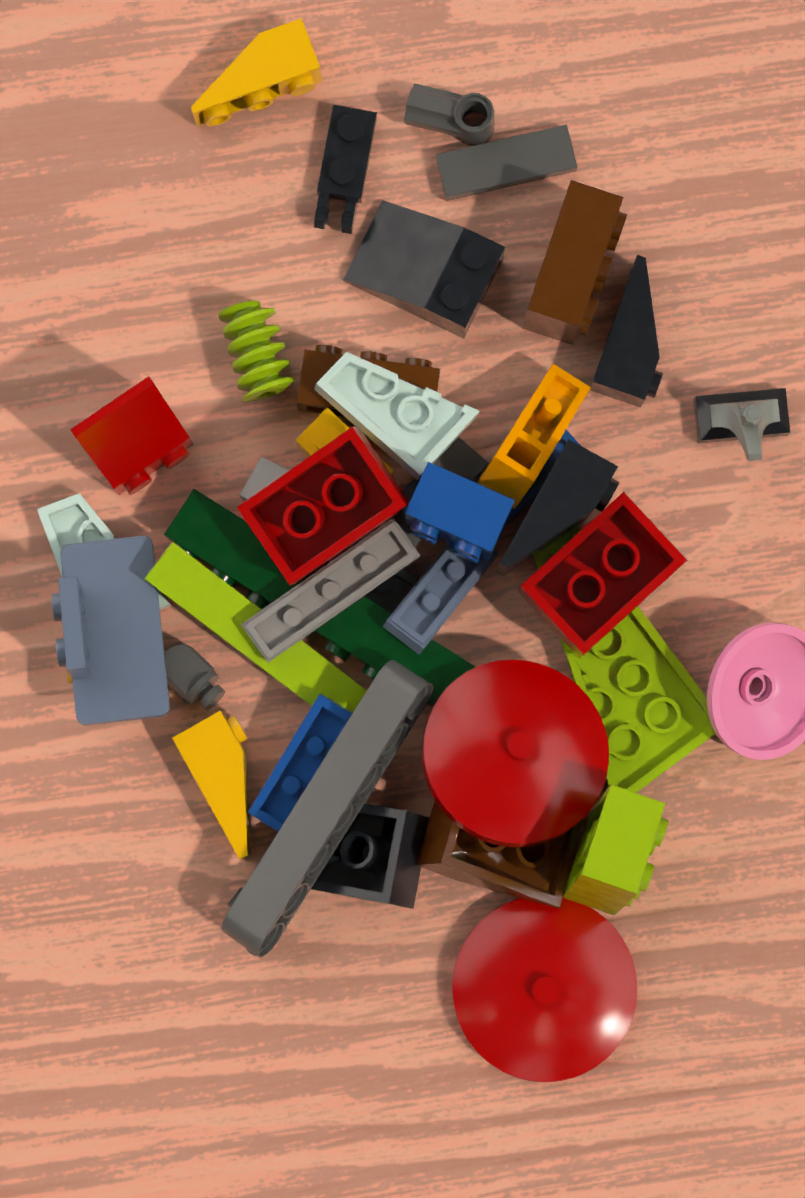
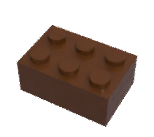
(575, 263)

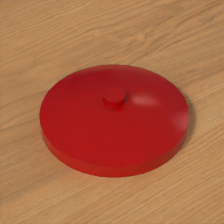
(515, 753)
(544, 989)

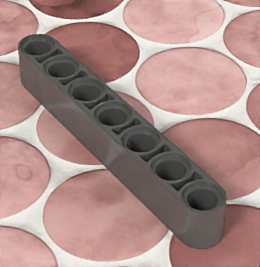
(327, 808)

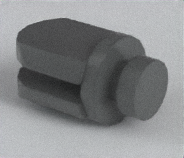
(192, 676)

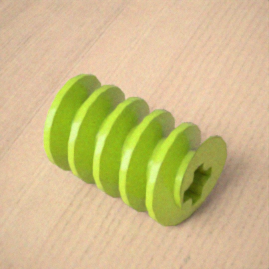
(255, 350)

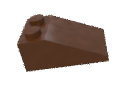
(526, 872)

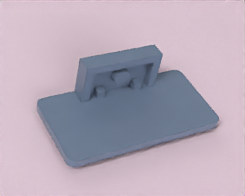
(111, 631)

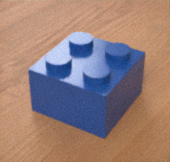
(458, 513)

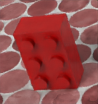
(323, 505)
(601, 575)

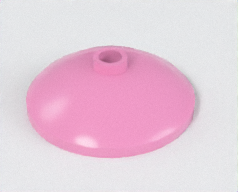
(771, 714)

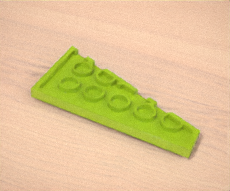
(642, 694)

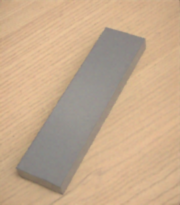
(330, 590)

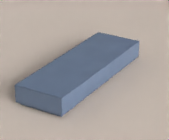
(435, 598)

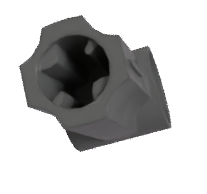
(445, 112)

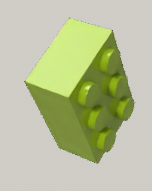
(615, 850)

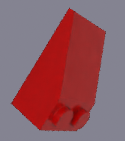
(133, 437)

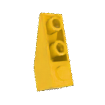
(268, 68)

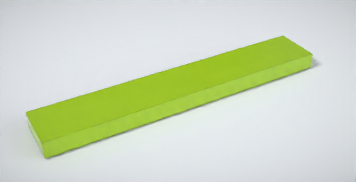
(225, 610)

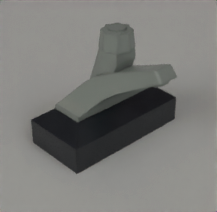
(743, 418)

